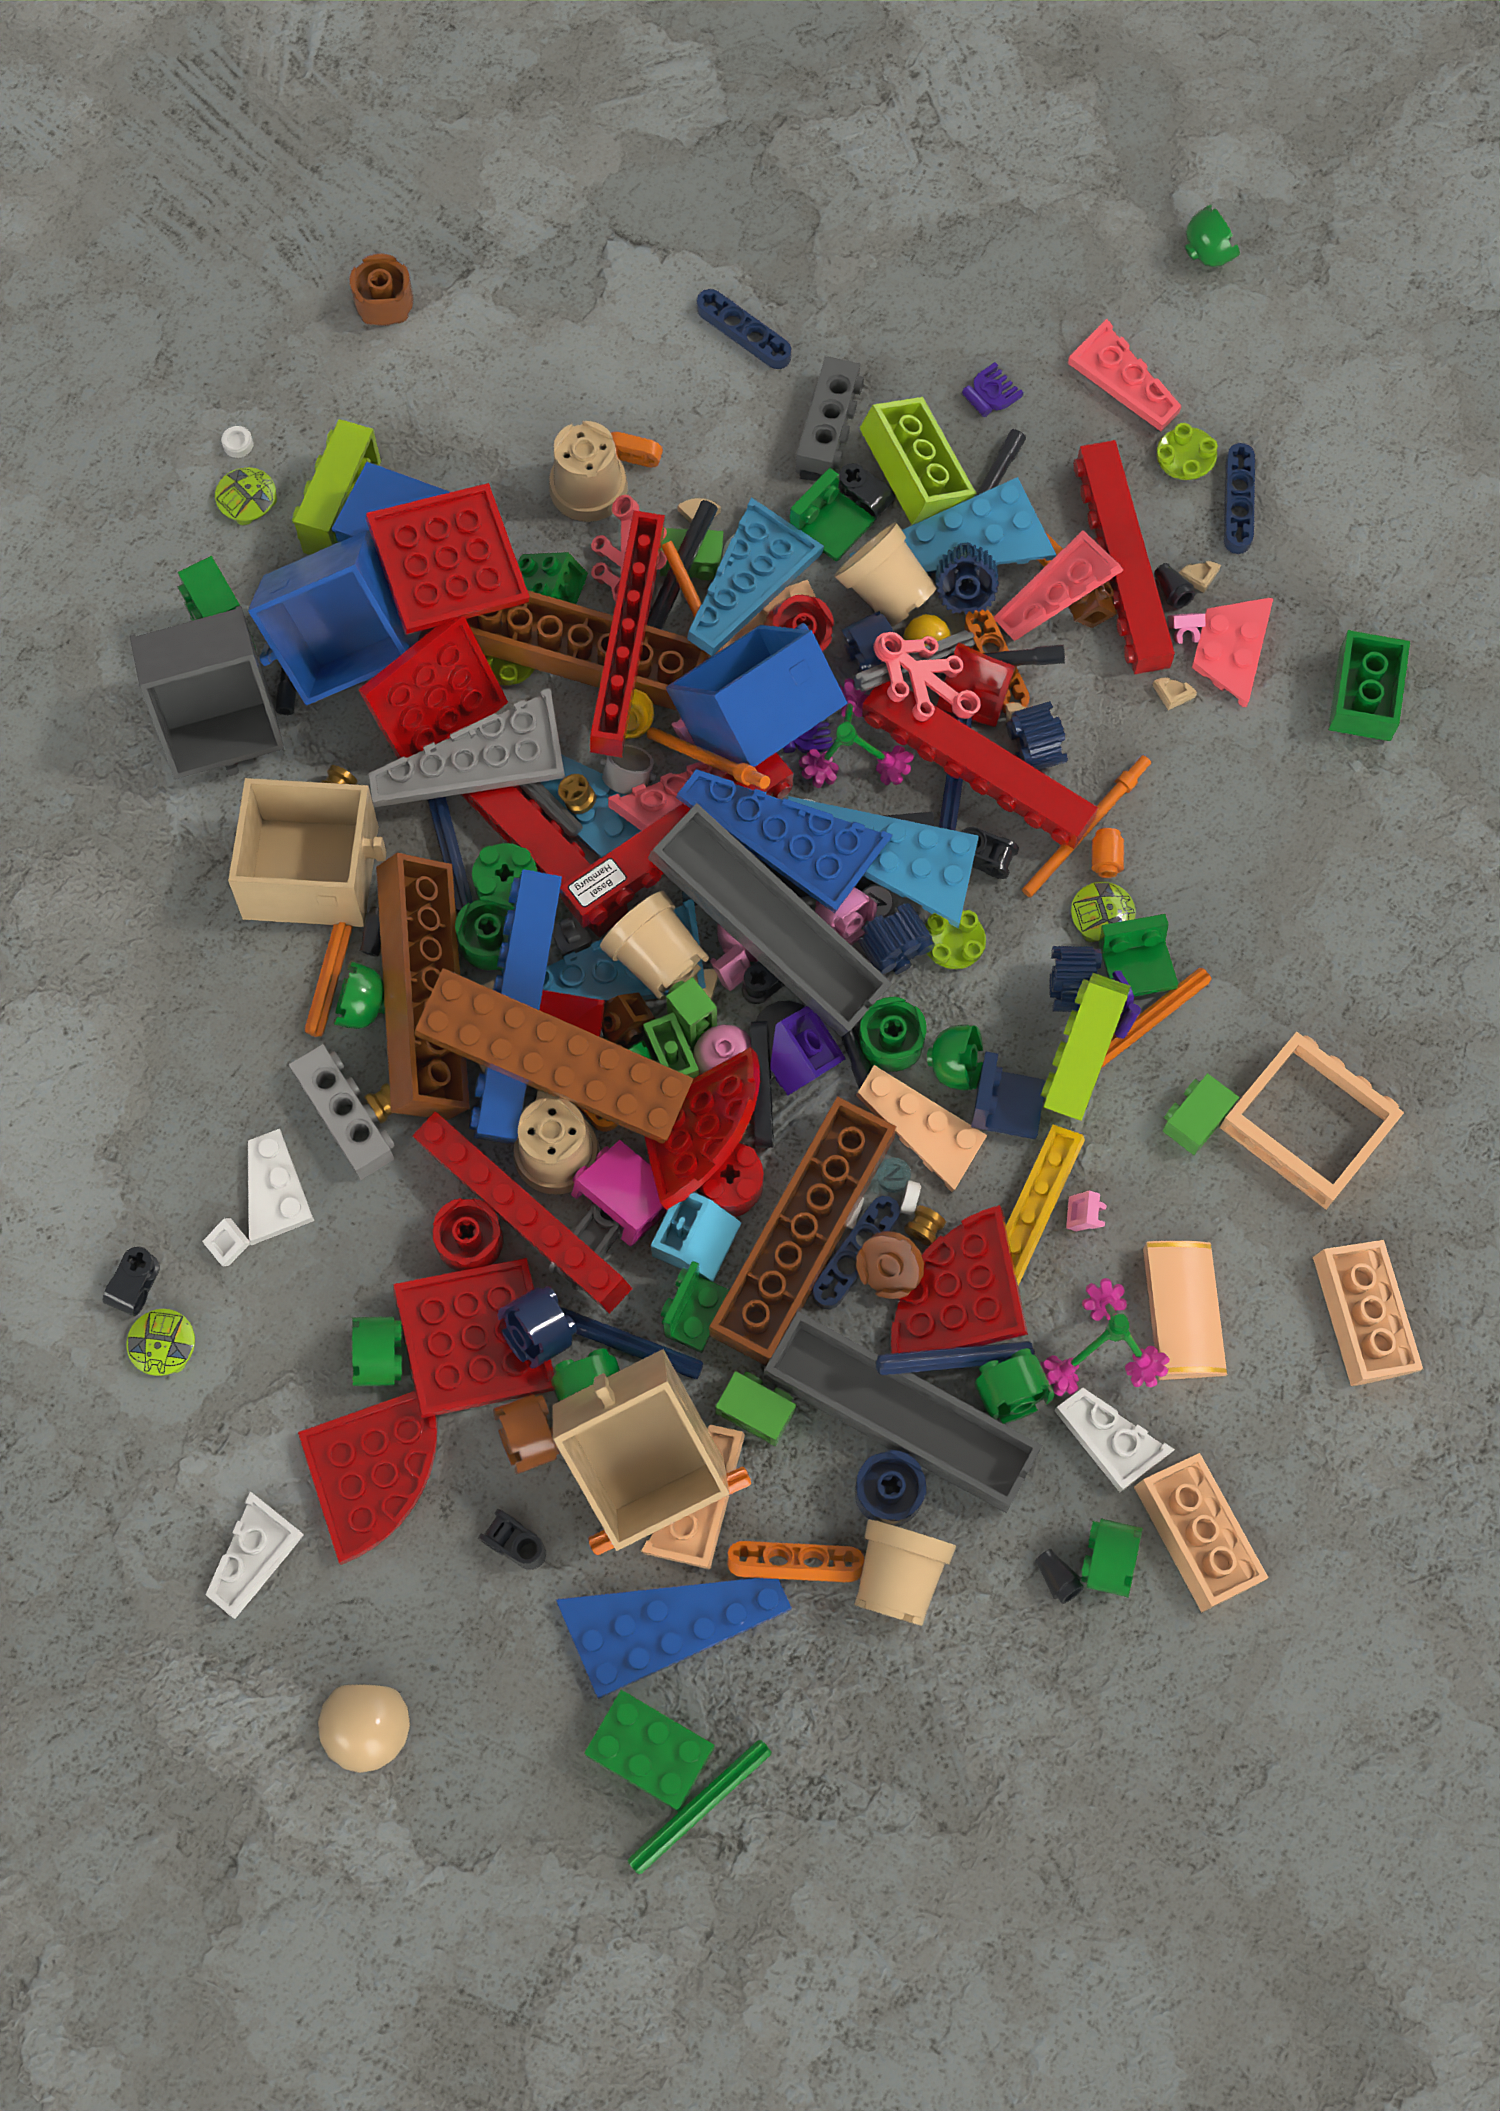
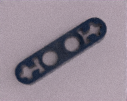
(746, 326)
(1242, 498)
(850, 1249)

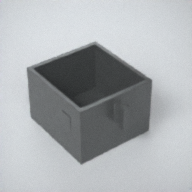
(207, 693)

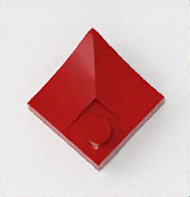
(984, 677)
(576, 1010)

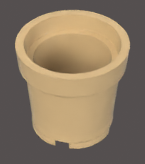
(583, 492)
(887, 575)
(655, 945)
(552, 1122)
(901, 1571)

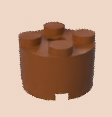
(381, 290)
(526, 1433)

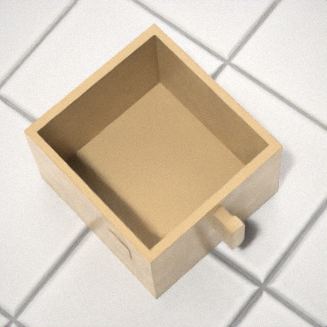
(304, 852)
(639, 1450)

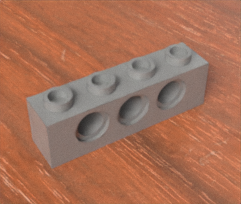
(363, 1156)

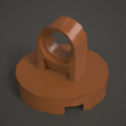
(890, 1264)

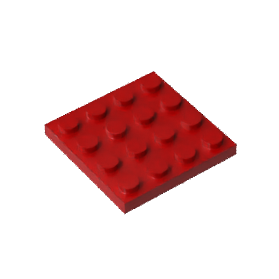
(447, 558)
(433, 689)
(459, 1343)

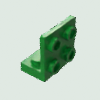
(830, 516)
(553, 575)
(1140, 953)
(693, 1308)

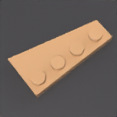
(928, 1129)

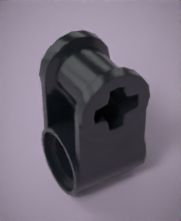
(865, 490)
(989, 850)
(759, 974)
(131, 1285)
(509, 1536)

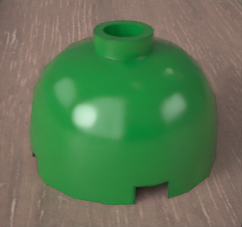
(1210, 239)
(360, 997)
(956, 1057)

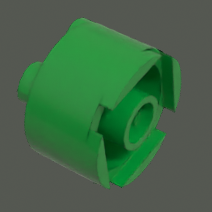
(498, 864)
(474, 931)
(909, 1033)
(374, 1351)
(577, 1375)
(1013, 1386)
(1113, 1557)

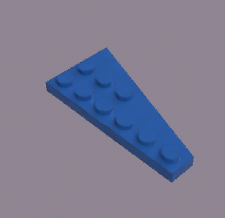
(797, 841)
(648, 1630)

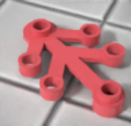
(623, 510)
(922, 674)

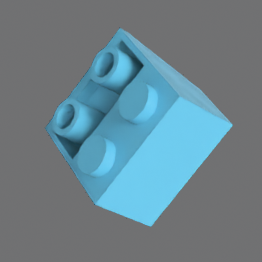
(696, 1232)

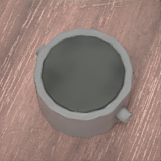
(629, 771)

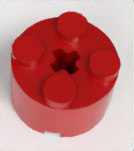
(804, 610)
(746, 1186)
(474, 1218)

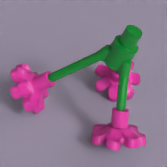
(821, 765)
(1106, 1302)

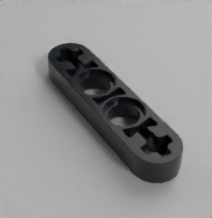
(764, 1108)

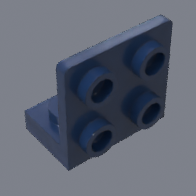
(1007, 1101)

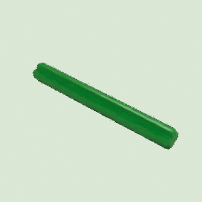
(699, 1807)

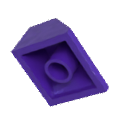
(802, 1050)

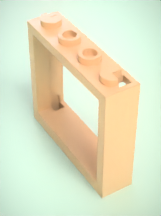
(1282, 1159)

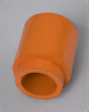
(1107, 852)

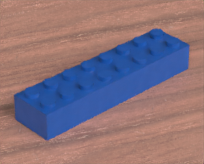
(522, 979)

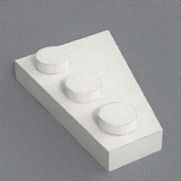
(274, 1189)
(1112, 1441)
(256, 1551)

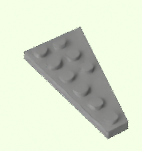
(487, 755)

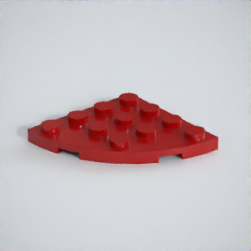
(706, 1127)
(965, 1290)
(370, 1471)

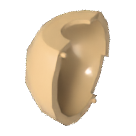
(363, 1726)

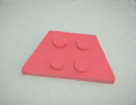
(1232, 646)

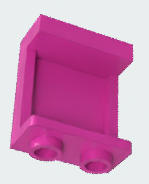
(623, 1189)

